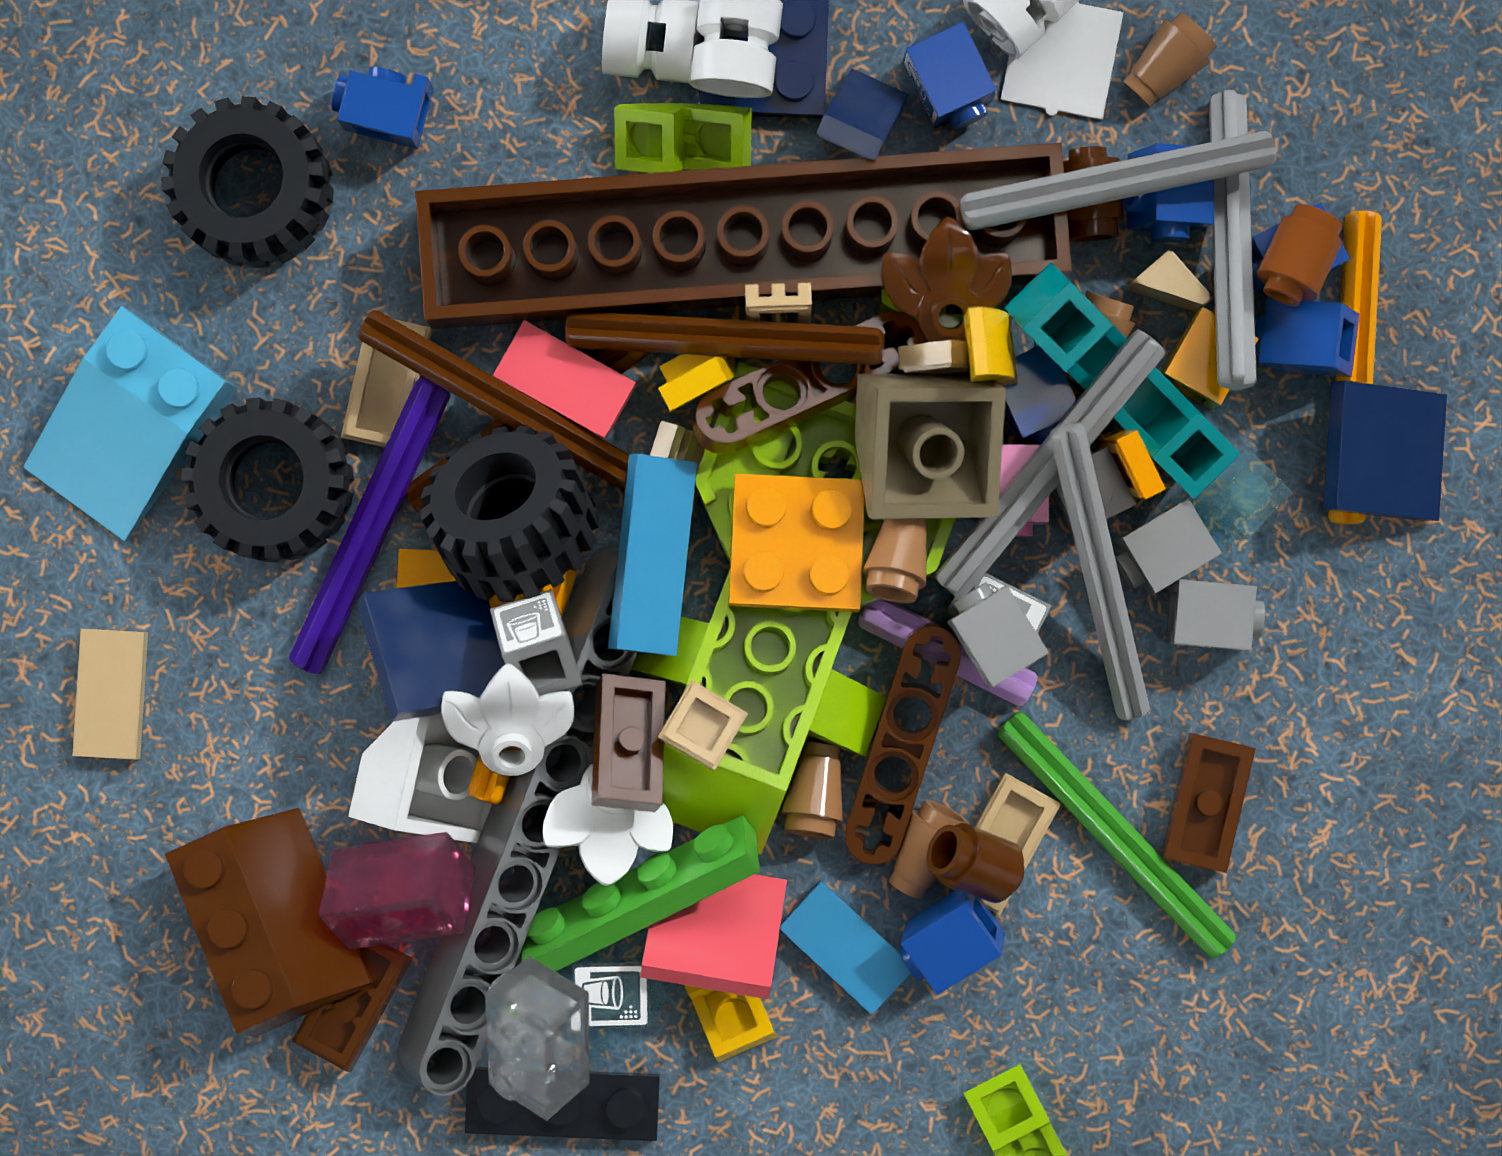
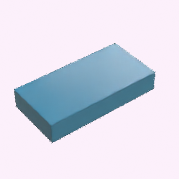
(845, 947)

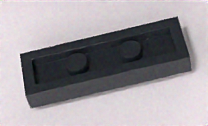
(607, 1108)

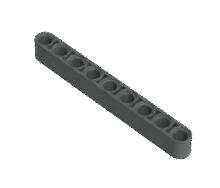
(503, 845)

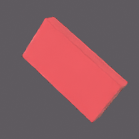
(565, 380)

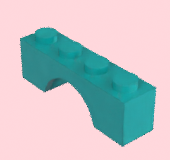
(1085, 342)

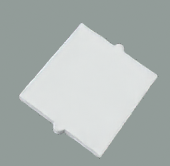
(1068, 64)

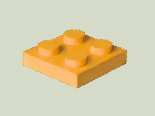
(796, 543)

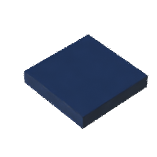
(1384, 451)
(429, 644)

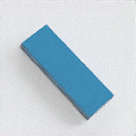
(652, 555)

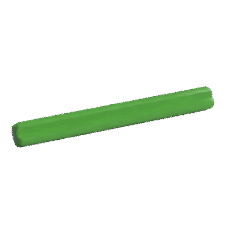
(1116, 835)

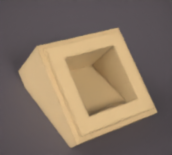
(1170, 283)

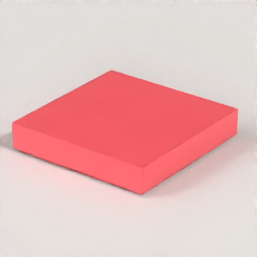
(721, 940)

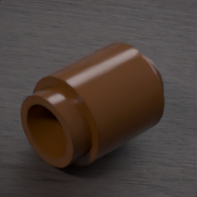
(1094, 221)
(976, 862)

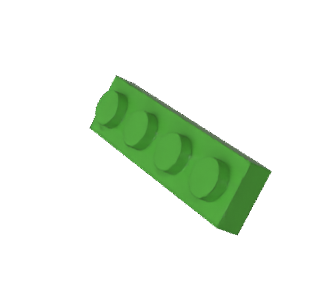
(644, 895)

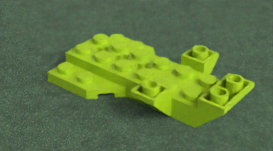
(770, 658)

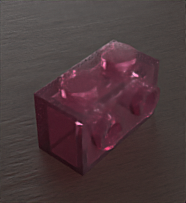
(397, 891)

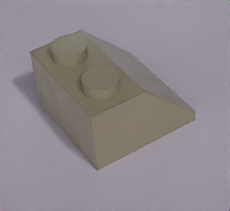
(929, 445)

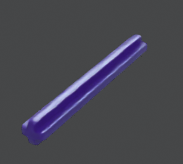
(369, 526)

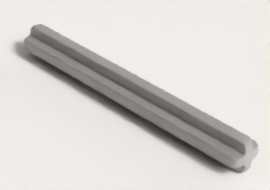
(1118, 180)
(1232, 254)
(1040, 473)
(1099, 570)

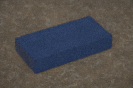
(862, 114)

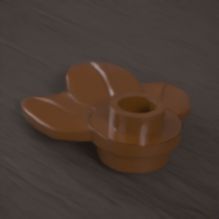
(944, 276)

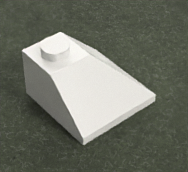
(419, 782)

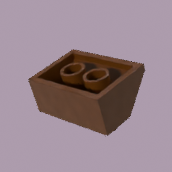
(256, 913)

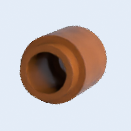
(1300, 255)

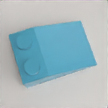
(126, 423)

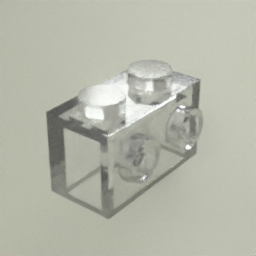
(537, 1037)

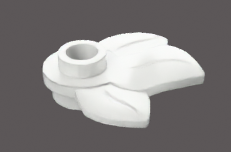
(508, 716)
(605, 835)

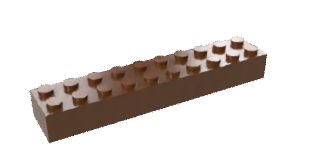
(710, 232)

